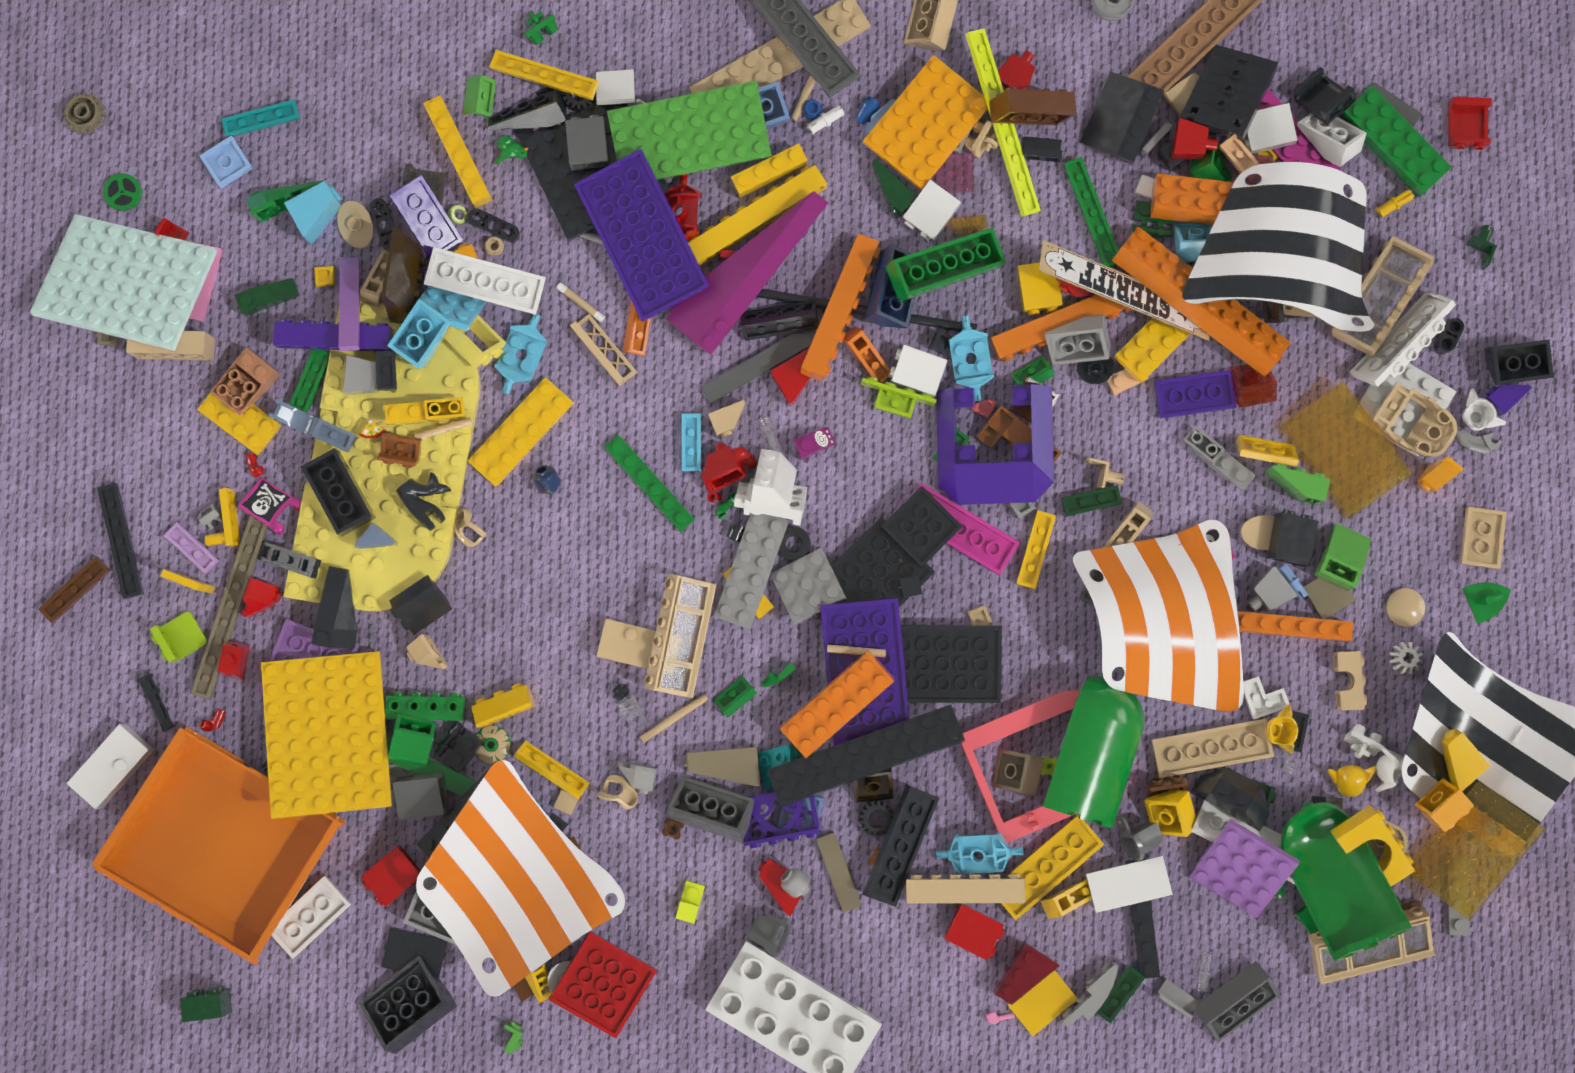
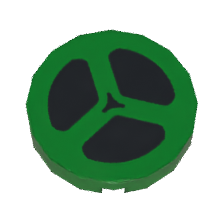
(122, 192)

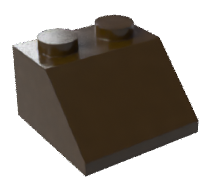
(874, 787)

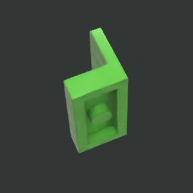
(479, 96)

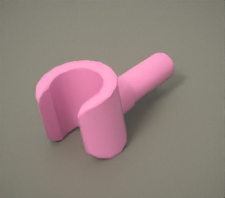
(993, 1018)

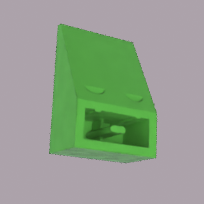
(1299, 484)
(1343, 558)

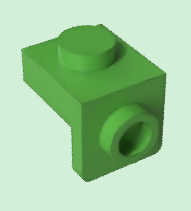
(515, 1041)

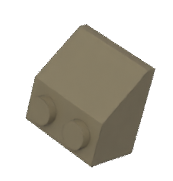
(1017, 772)

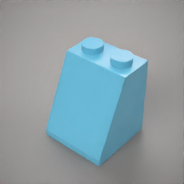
(314, 209)

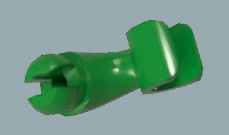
(722, 509)

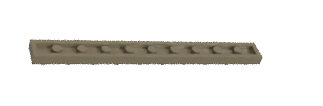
(229, 607)

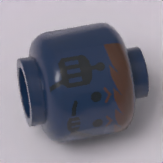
(546, 479)

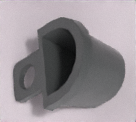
(1138, 839)
(770, 933)

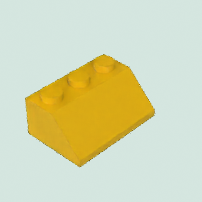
(502, 705)

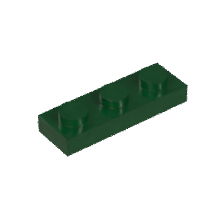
(1091, 501)
(1121, 993)

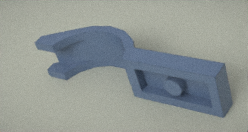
(313, 426)

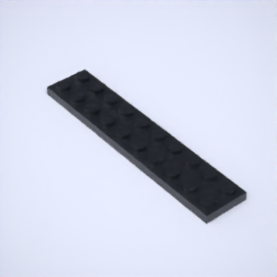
(866, 755)

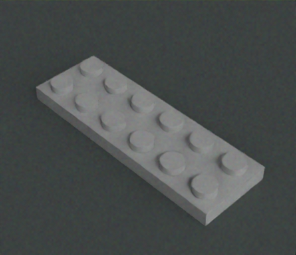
(751, 569)

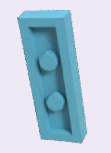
(691, 442)

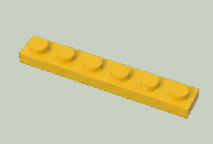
(544, 75)

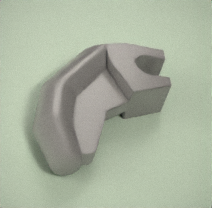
(1479, 443)

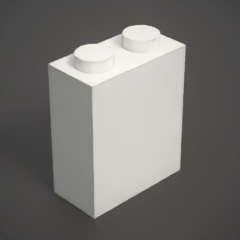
(1271, 129)
(931, 211)
(917, 370)

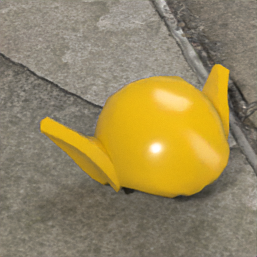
(1283, 730)
(1351, 779)

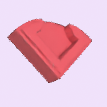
(984, 408)

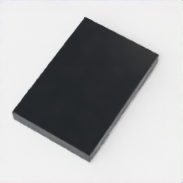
(405, 946)

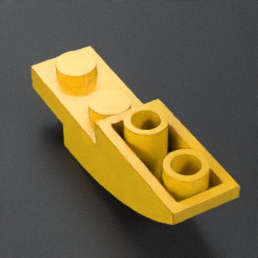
(424, 411)

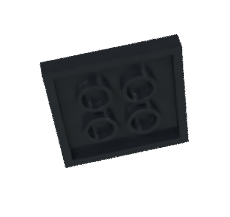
(921, 526)

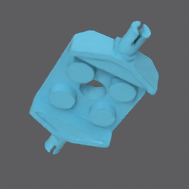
(521, 338)
(973, 342)
(993, 847)

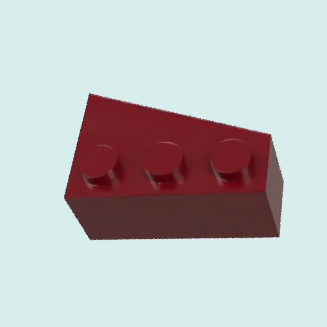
(1024, 973)

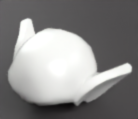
(1480, 413)
(1389, 769)

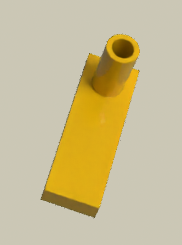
(231, 532)

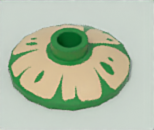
(501, 748)

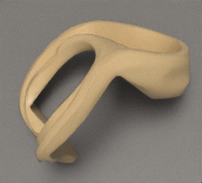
(462, 520)
(627, 798)

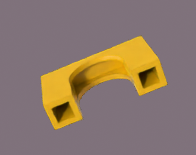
(1367, 826)

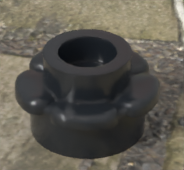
(620, 691)

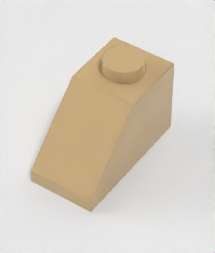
(726, 419)

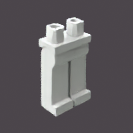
(795, 512)

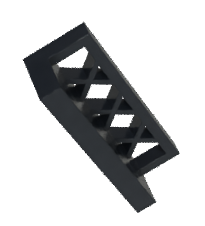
(779, 323)

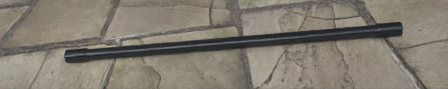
(861, 310)

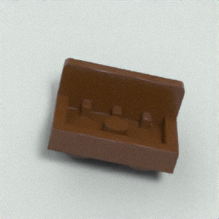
(1159, 785)

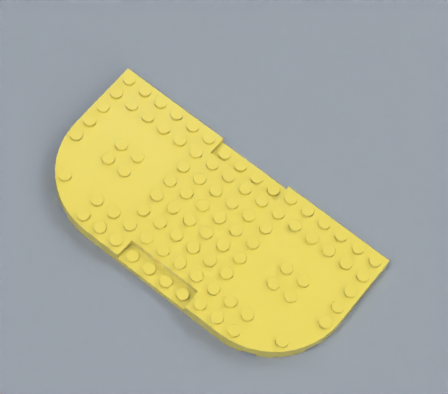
(388, 570)

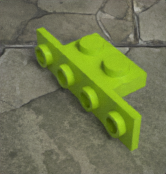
(896, 400)

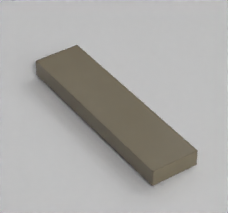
(838, 872)

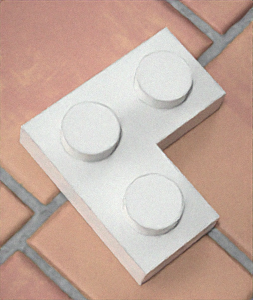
(1261, 703)

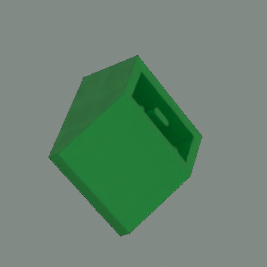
(411, 740)

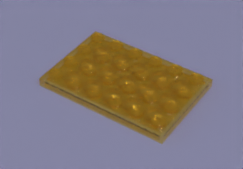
(1347, 447)
(1476, 853)

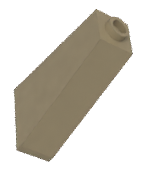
(732, 765)

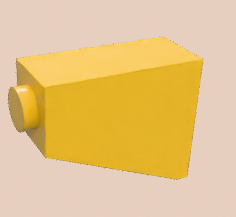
(1462, 759)

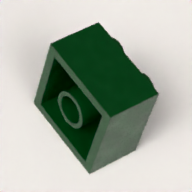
(205, 1005)

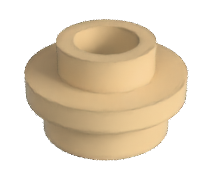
(494, 240)

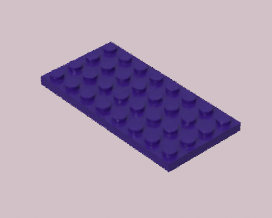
(642, 235)
(873, 626)

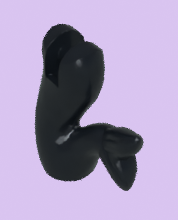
(419, 508)

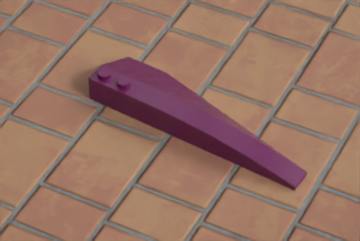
(740, 278)

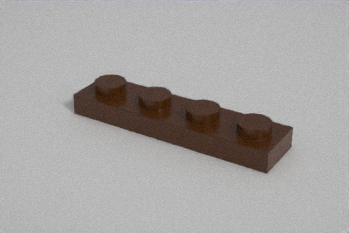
(74, 589)

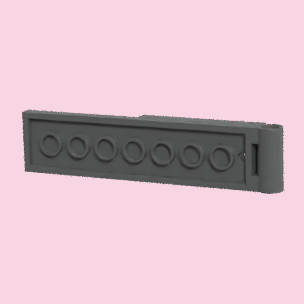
(808, 43)

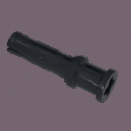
(152, 693)

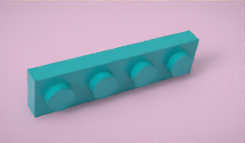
(261, 118)

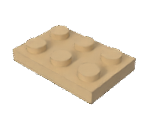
(1483, 537)

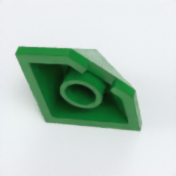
(1211, 166)

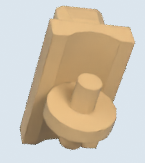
(984, 141)

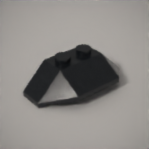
(1234, 795)

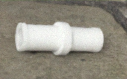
(825, 119)

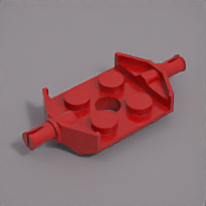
(686, 198)

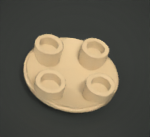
(1405, 607)

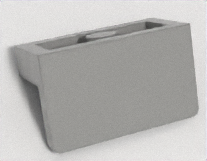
(1176, 998)

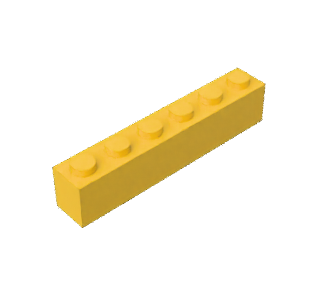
(458, 151)

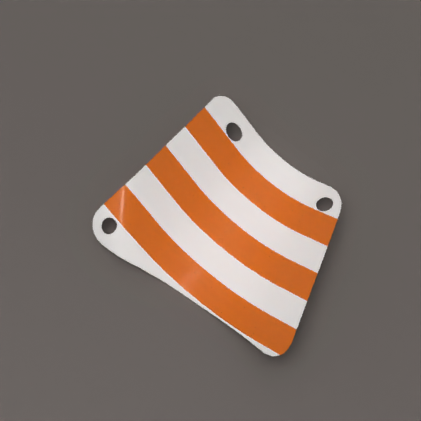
(1169, 617)
(513, 883)

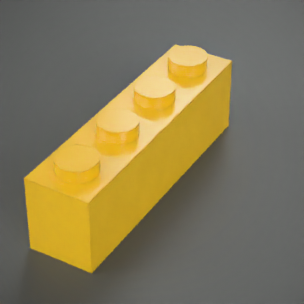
(769, 170)

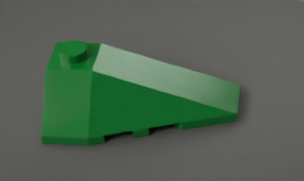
(271, 202)

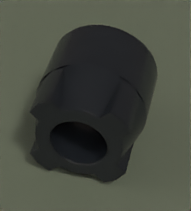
(735, 532)

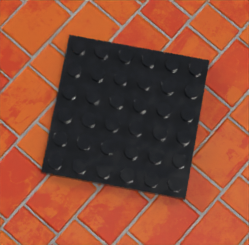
(551, 165)

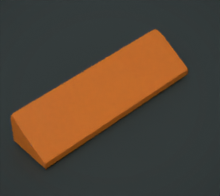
(634, 333)

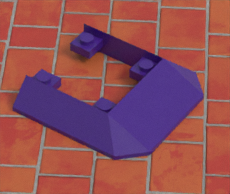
(997, 482)

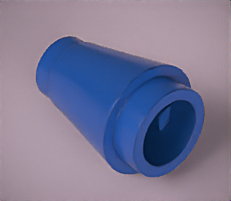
(867, 109)

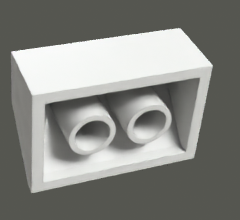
(773, 480)

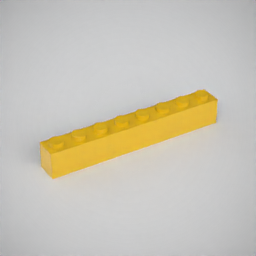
(756, 215)

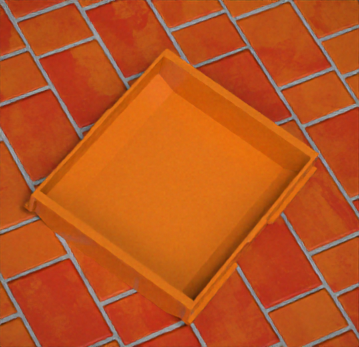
(208, 847)

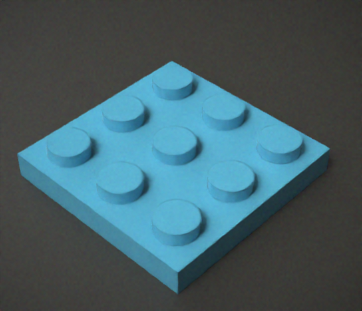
(456, 307)

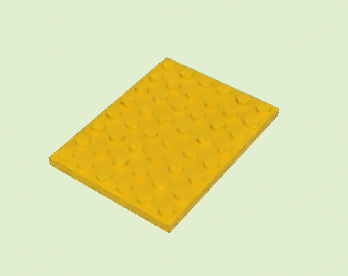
(326, 735)

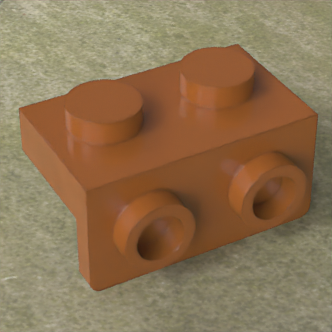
(400, 450)

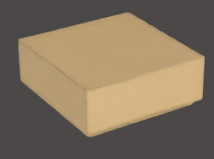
(980, 616)
(566, 802)

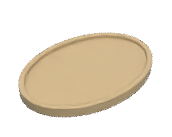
(355, 224)
(1257, 532)

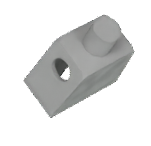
(359, 376)
(1271, 591)

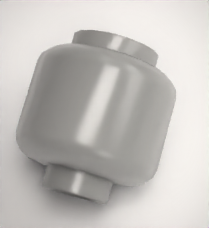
(795, 882)

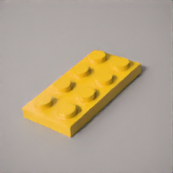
(1150, 348)
(251, 429)

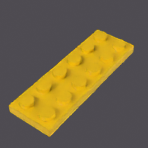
(520, 432)
(1054, 862)

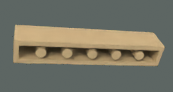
(965, 889)

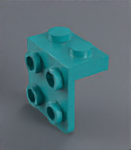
(773, 758)

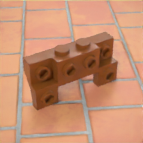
(1009, 428)

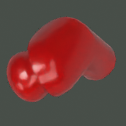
(255, 470)
(213, 723)

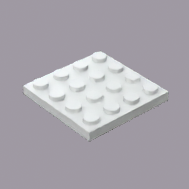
(1409, 379)

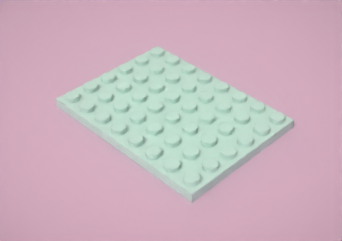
(124, 282)

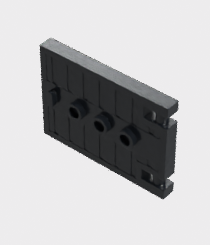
(1229, 91)

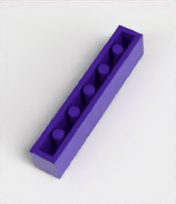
(326, 336)

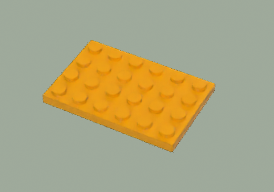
(926, 122)

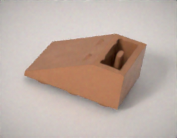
(245, 381)

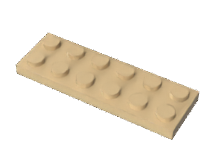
(1211, 748)

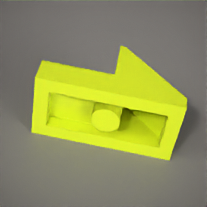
(690, 902)

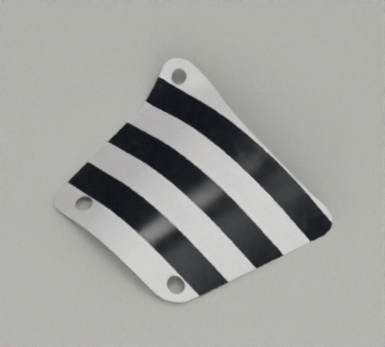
(1288, 244)
(1490, 713)

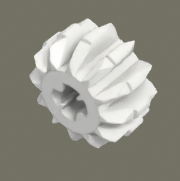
(1411, 663)

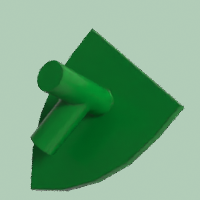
(1486, 599)

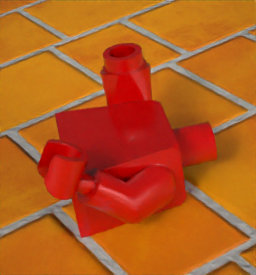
(725, 467)

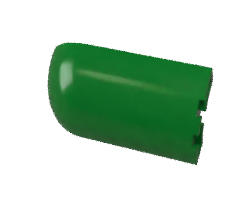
(1096, 753)
(1341, 890)

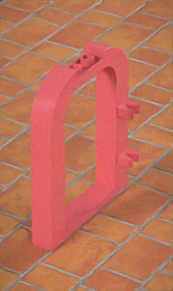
(1000, 728)

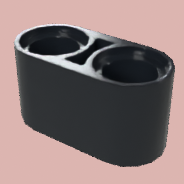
(1448, 336)

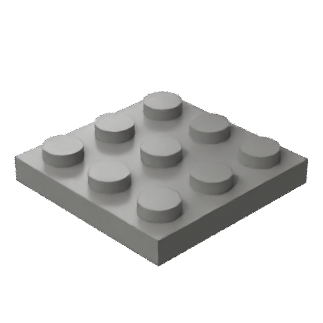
(807, 585)

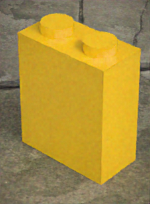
(1037, 290)

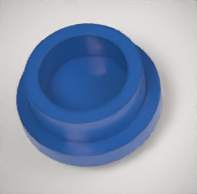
(812, 109)

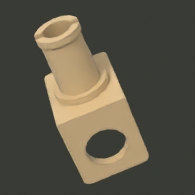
(1104, 474)

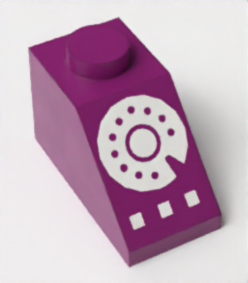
(814, 443)

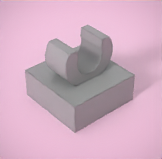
(209, 514)

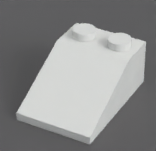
(1335, 141)

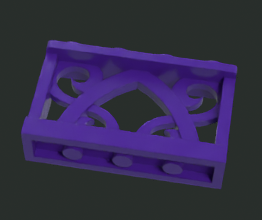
(781, 833)

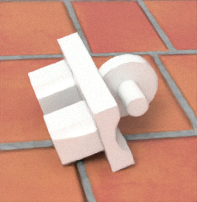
(1363, 744)

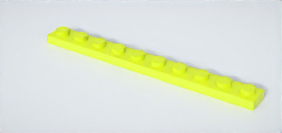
(1005, 133)

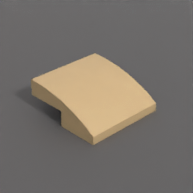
(1181, 92)

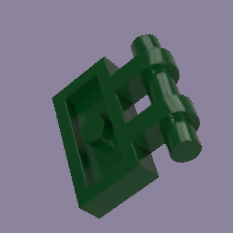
(1142, 213)

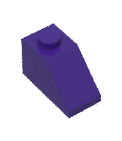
(1506, 396)

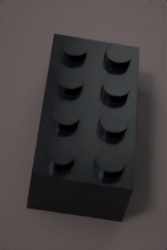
(338, 492)

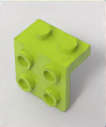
(179, 637)

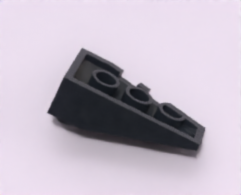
(336, 618)

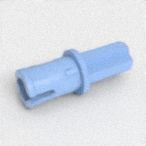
(1294, 582)

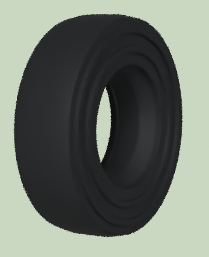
(804, 548)

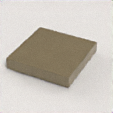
(1327, 597)

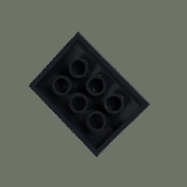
(1122, 117)
(407, 1005)

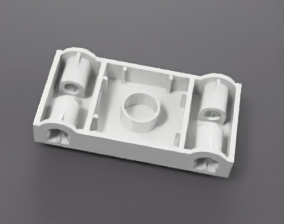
(792, 1013)

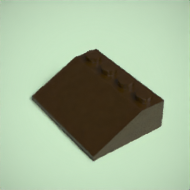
(402, 276)

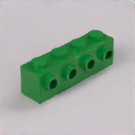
(426, 708)

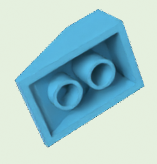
(420, 334)

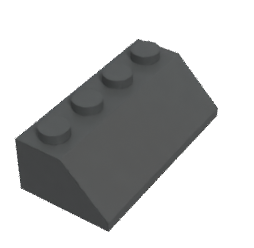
(711, 809)
(1237, 1001)

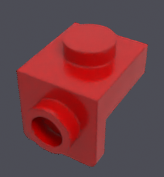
(170, 229)

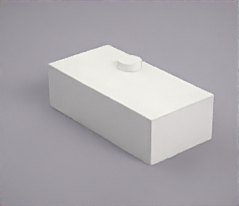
(110, 766)

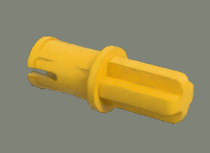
(1394, 203)

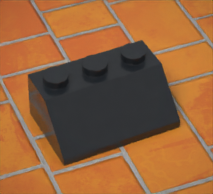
(1520, 362)

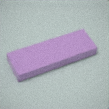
(191, 548)

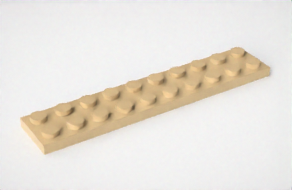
(775, 61)

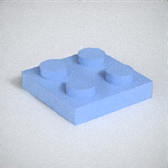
(226, 162)

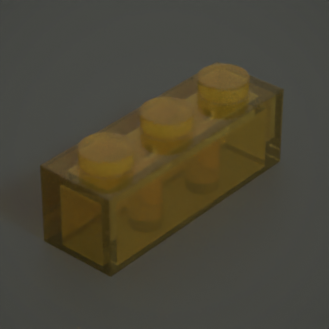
(969, 224)

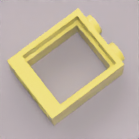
(469, 350)

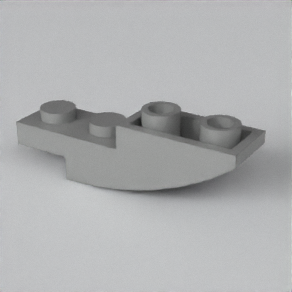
(1218, 458)
(1098, 989)

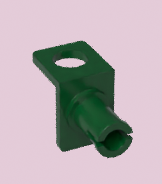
(1482, 244)

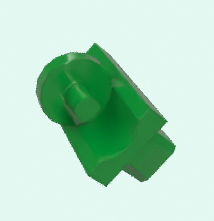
(533, 33)

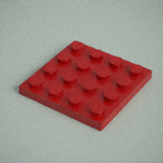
(602, 984)

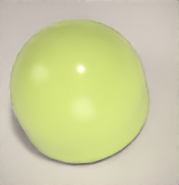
(451, 215)

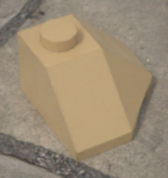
(425, 652)

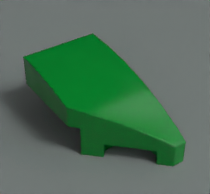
(772, 679)

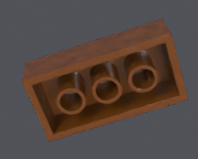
(1032, 106)

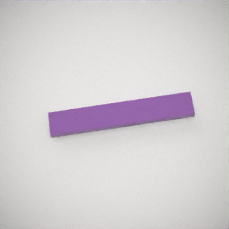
(349, 304)

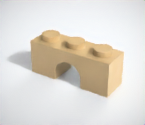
(1351, 664)

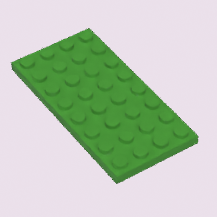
(694, 130)

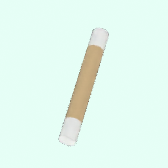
(580, 302)

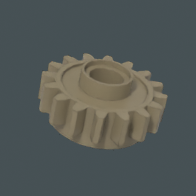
(77, 107)

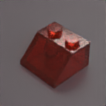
(1252, 387)

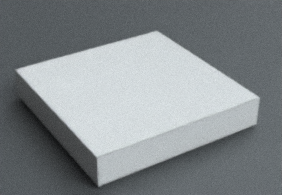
(615, 87)

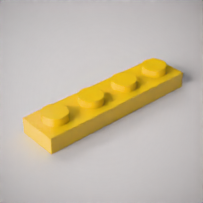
(1036, 549)
(551, 769)

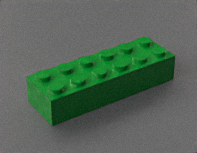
(1396, 142)
(945, 264)

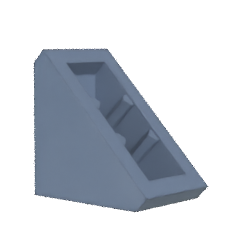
(375, 537)

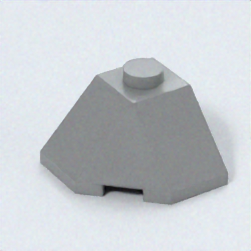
(639, 776)

